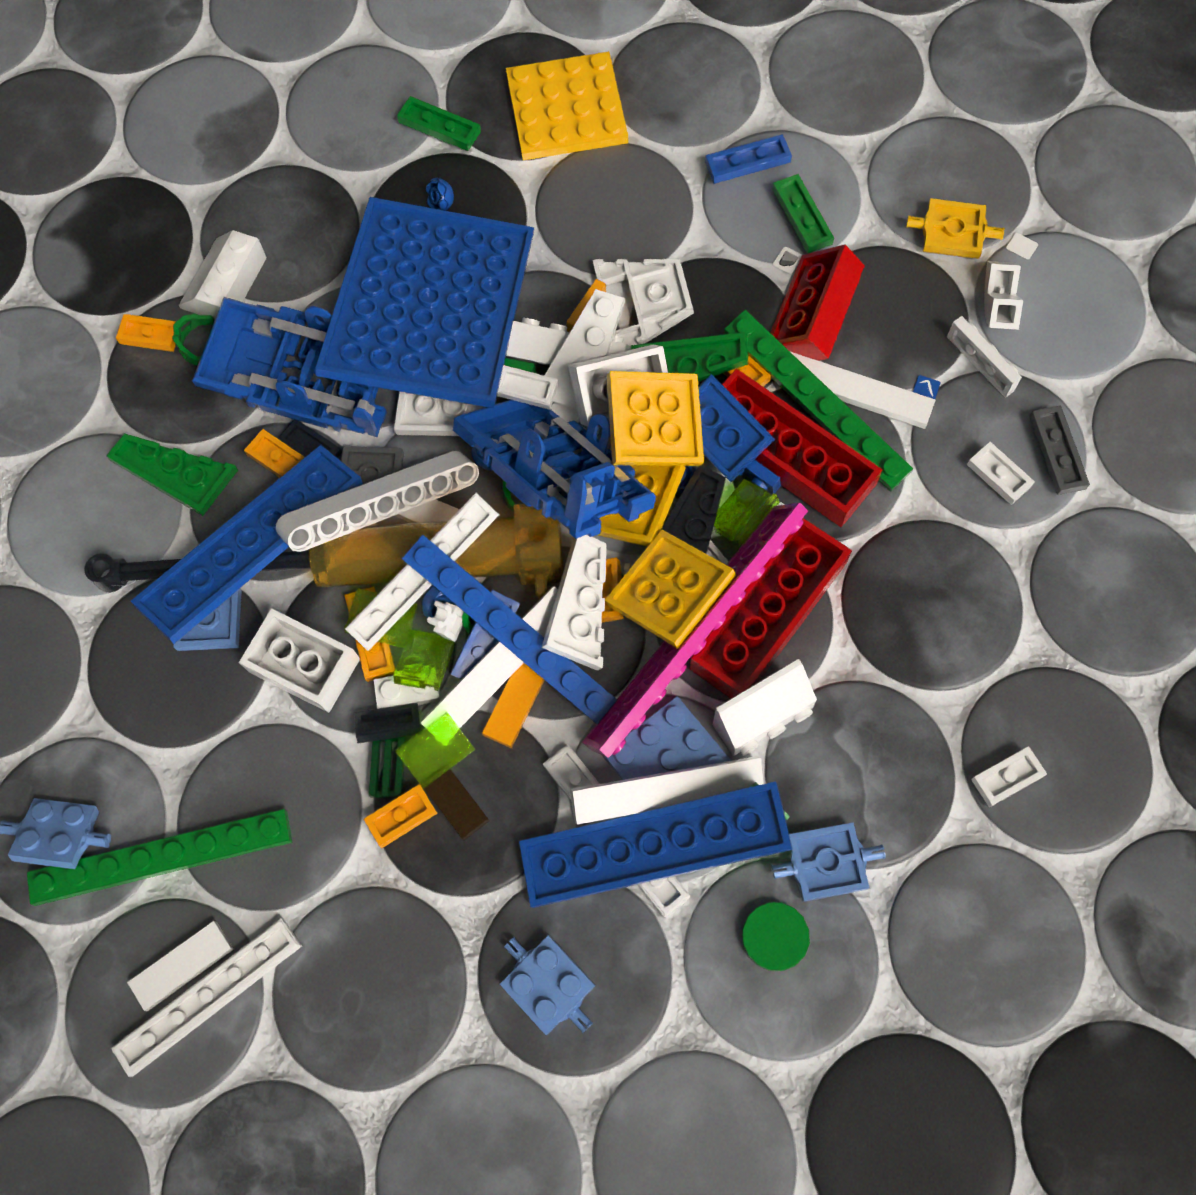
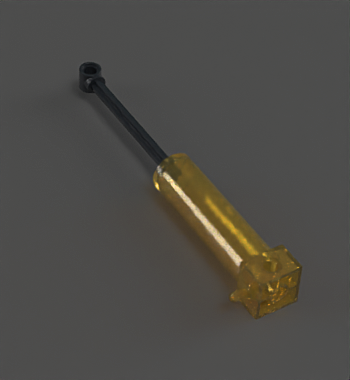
(373, 555)

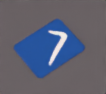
(927, 387)

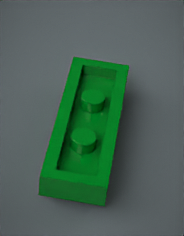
(439, 123)
(803, 213)

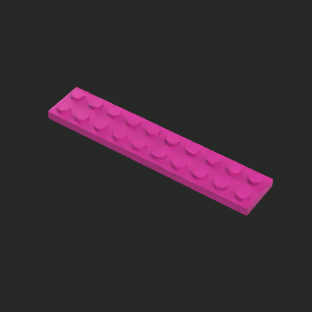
(668, 661)

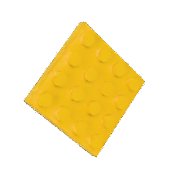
(566, 105)

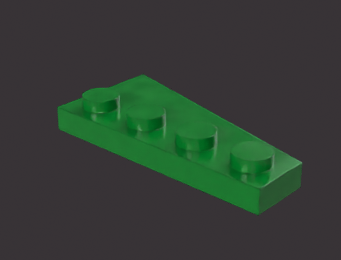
(705, 354)
(182, 476)

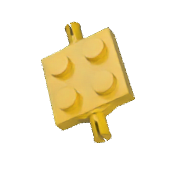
(954, 228)

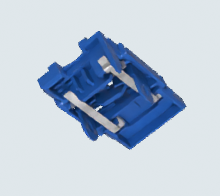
(247, 362)
(537, 461)

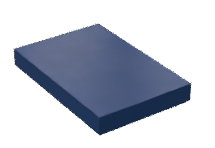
(729, 431)

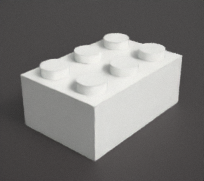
(590, 377)
(300, 660)

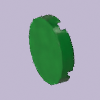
(775, 936)

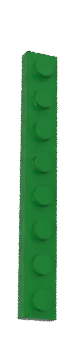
(819, 400)
(160, 857)

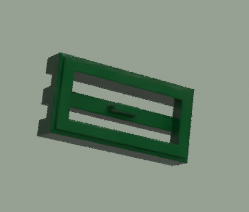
(374, 771)

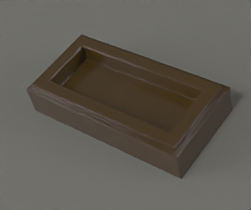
(457, 804)

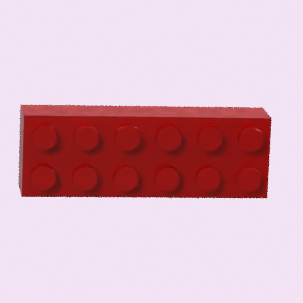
(805, 455)
(770, 611)

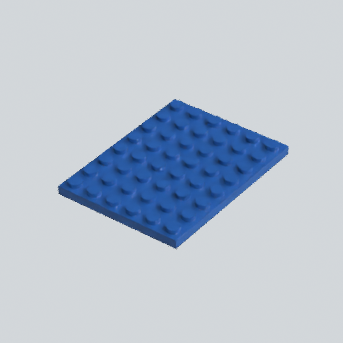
(427, 303)

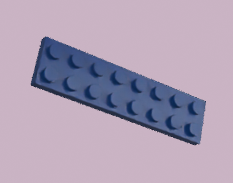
(239, 547)
(655, 845)

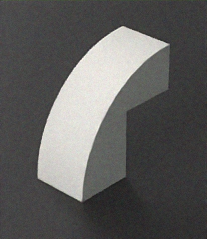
(1000, 299)

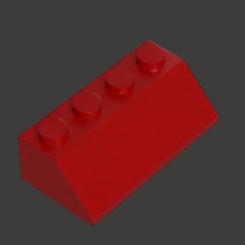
(818, 301)

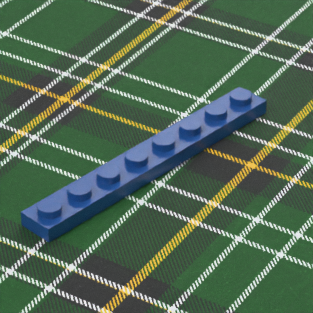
(508, 628)

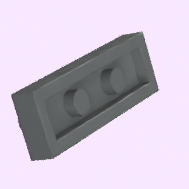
(1059, 450)

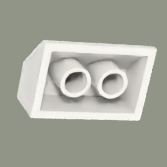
(225, 272)
(765, 709)

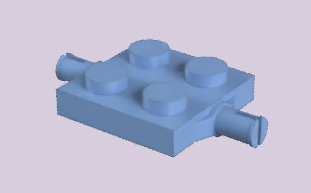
(54, 833)
(828, 862)
(547, 985)

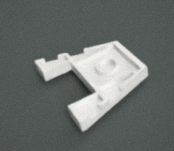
(657, 294)

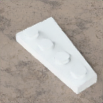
(587, 340)
(578, 607)

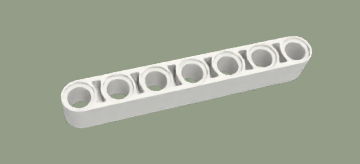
(376, 501)

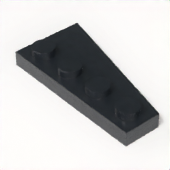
(697, 509)

